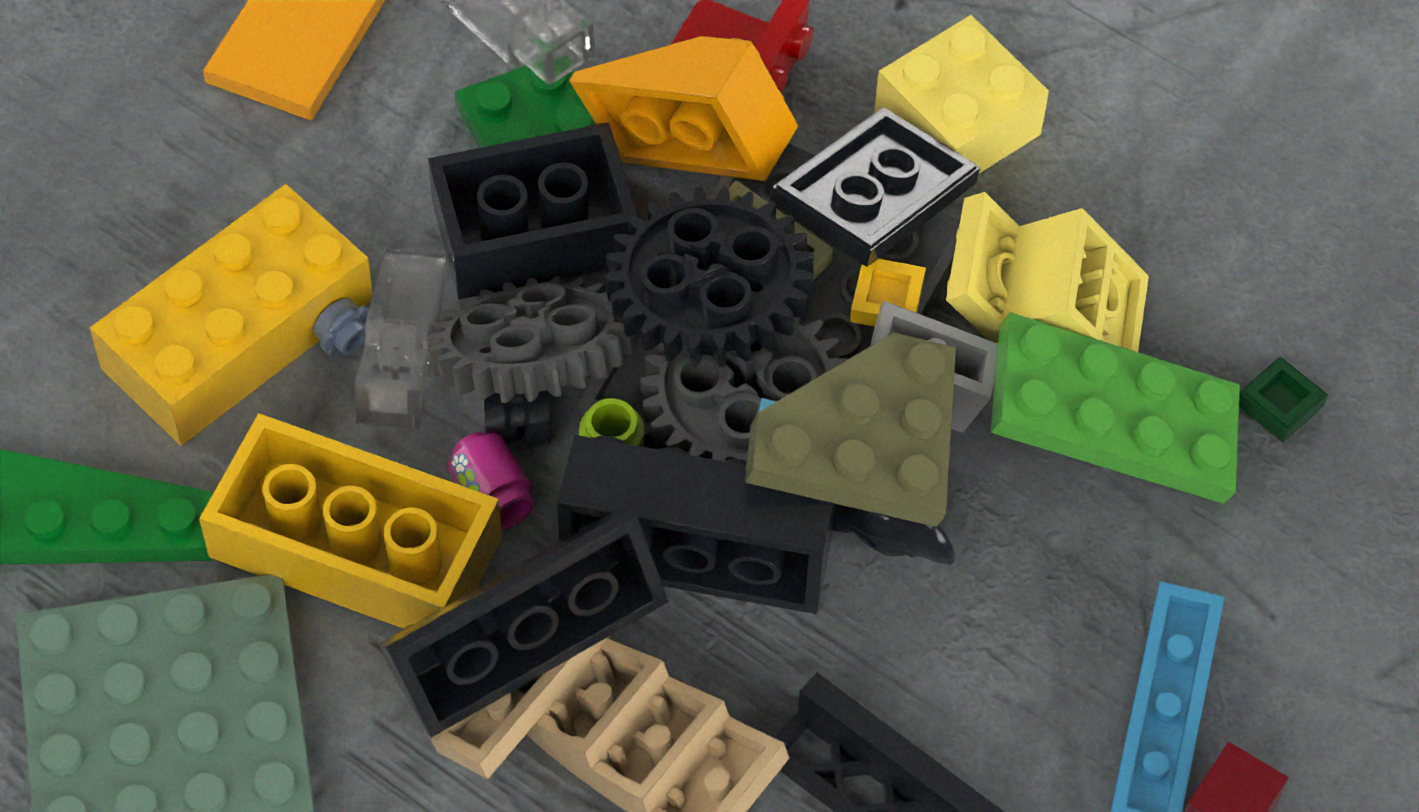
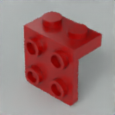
(778, 42)

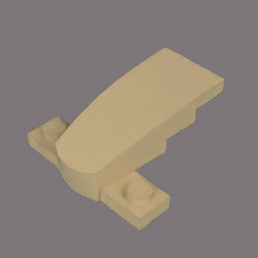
(625, 734)

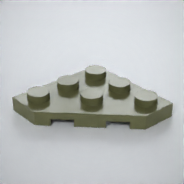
(865, 433)

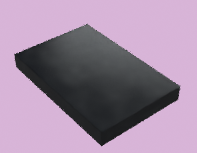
(874, 186)

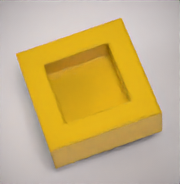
(888, 282)

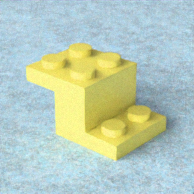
(1046, 270)

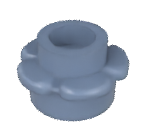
(341, 327)

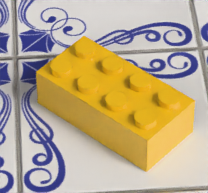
(230, 313)
(349, 524)

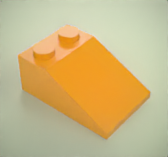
(691, 108)

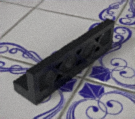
(872, 751)

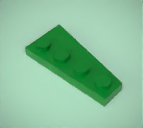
(94, 515)

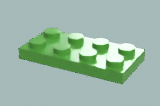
(1115, 408)

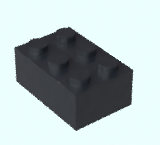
(530, 208)

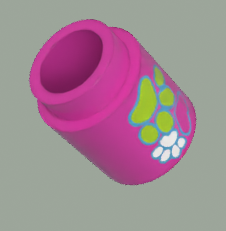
(490, 467)

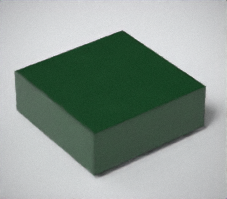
(1281, 399)

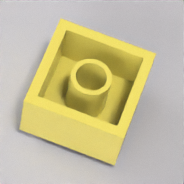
(966, 94)

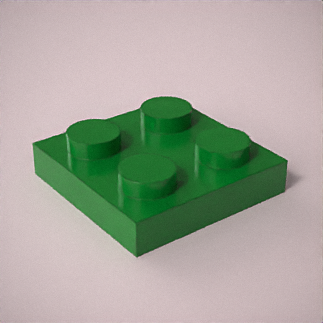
(520, 107)

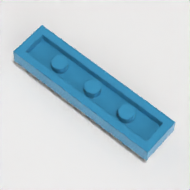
(1168, 701)

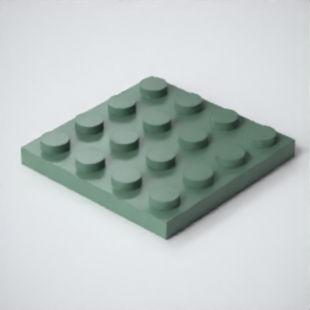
(165, 703)

